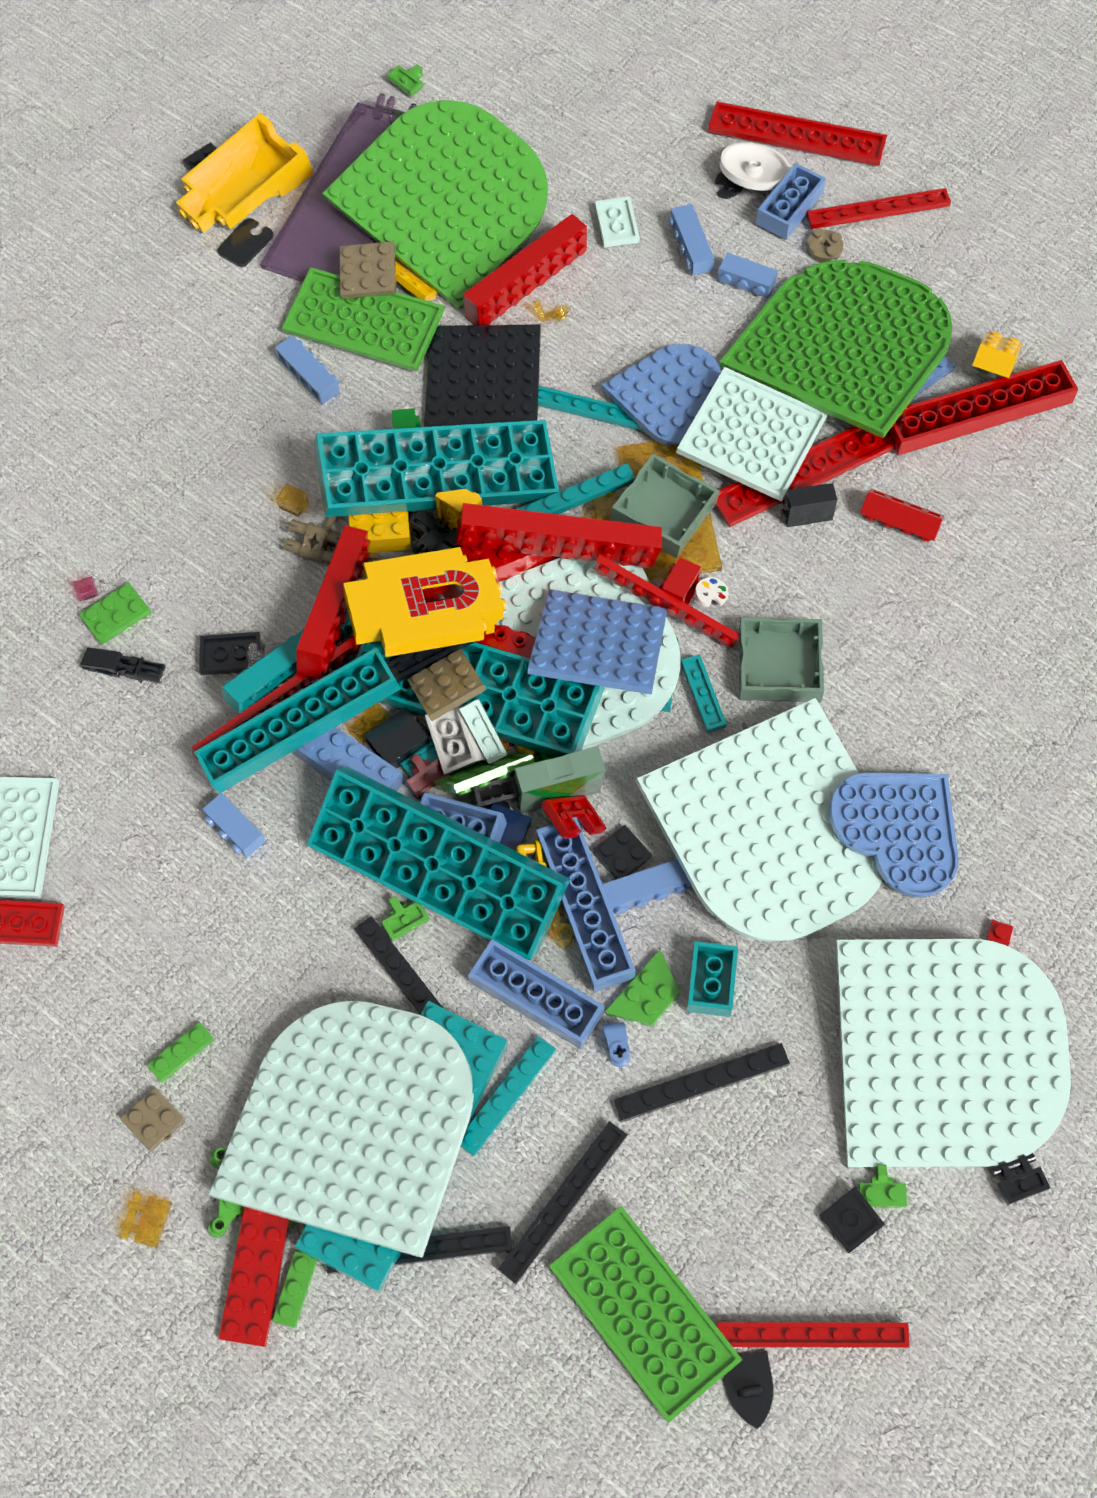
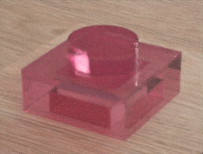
(85, 588)

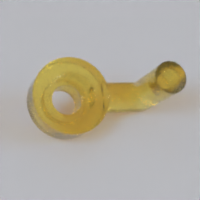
(559, 312)

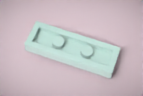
(483, 731)

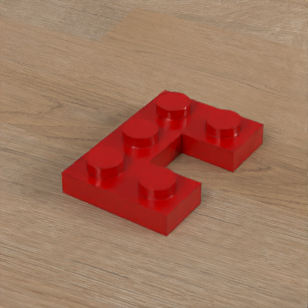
(564, 809)

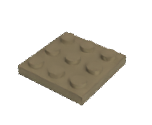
(367, 270)
(446, 684)

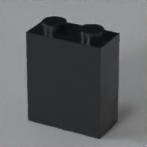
(809, 505)
(398, 737)
(494, 792)

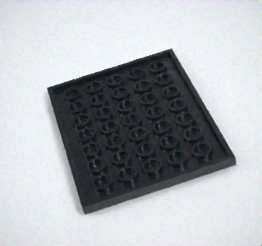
(483, 374)

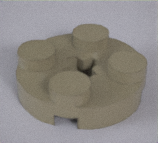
(827, 237)

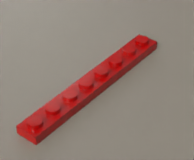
(878, 208)
(660, 598)
(816, 1334)

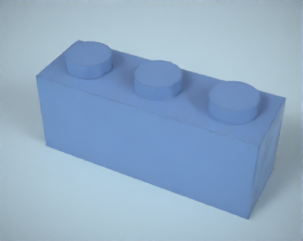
(747, 275)
(233, 826)

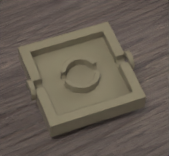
(152, 1120)

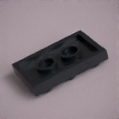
(226, 652)

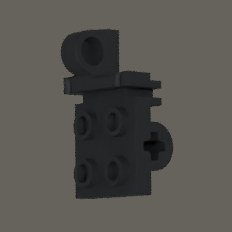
(431, 533)

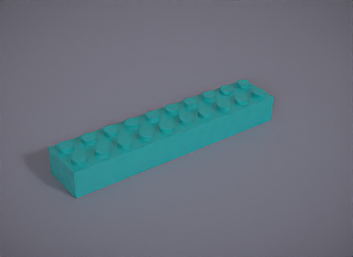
(297, 720)

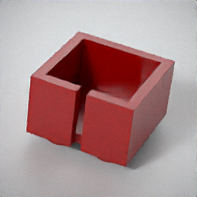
(682, 580)

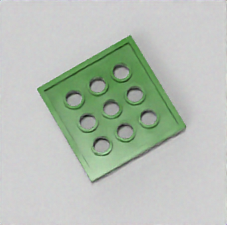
(483, 773)

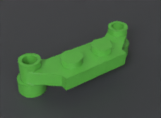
(226, 1210)

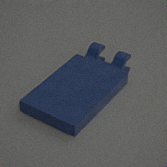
(516, 826)

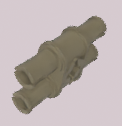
(307, 548)

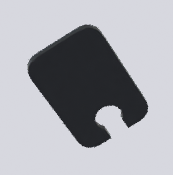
(243, 246)

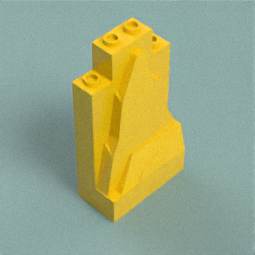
(242, 176)

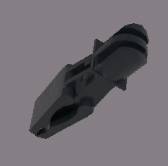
(117, 665)

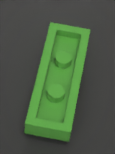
(180, 1052)
(295, 1290)

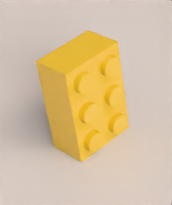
(998, 353)
(385, 530)

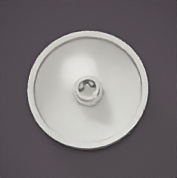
(753, 166)

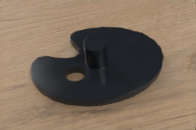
(724, 193)

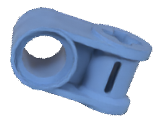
(617, 1040)

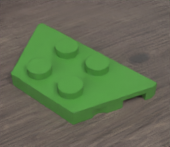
(647, 994)

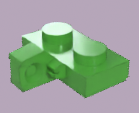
(406, 80)
(404, 918)
(883, 1192)

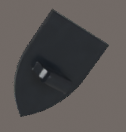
(751, 1388)

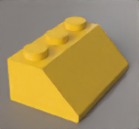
(450, 504)

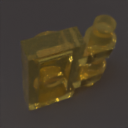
(152, 1221)

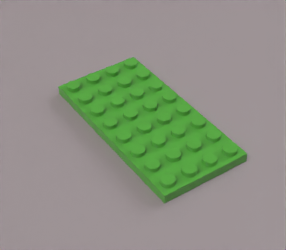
(379, 327)
(645, 1314)

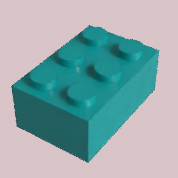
(712, 979)

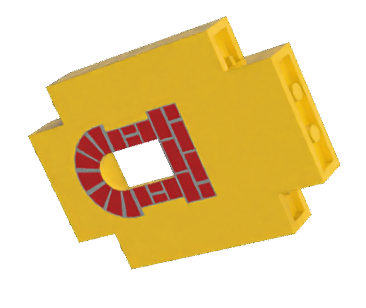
(394, 611)

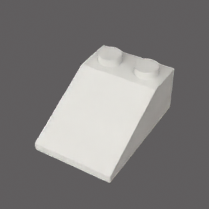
(454, 742)

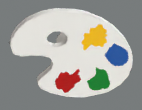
(714, 589)

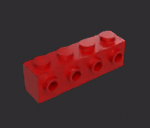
(902, 514)
(509, 640)

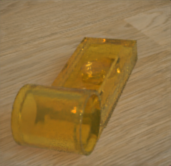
(561, 928)

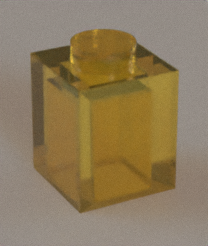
(292, 500)

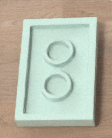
(617, 221)

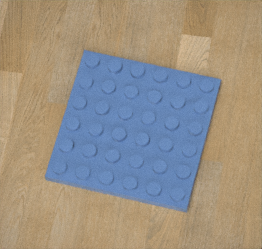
(598, 641)

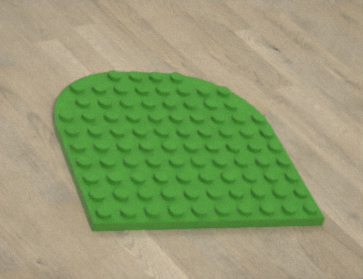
(448, 192)
(846, 341)

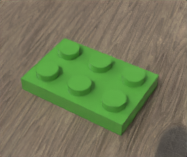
(115, 613)

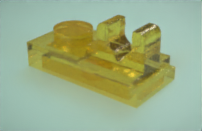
(368, 721)

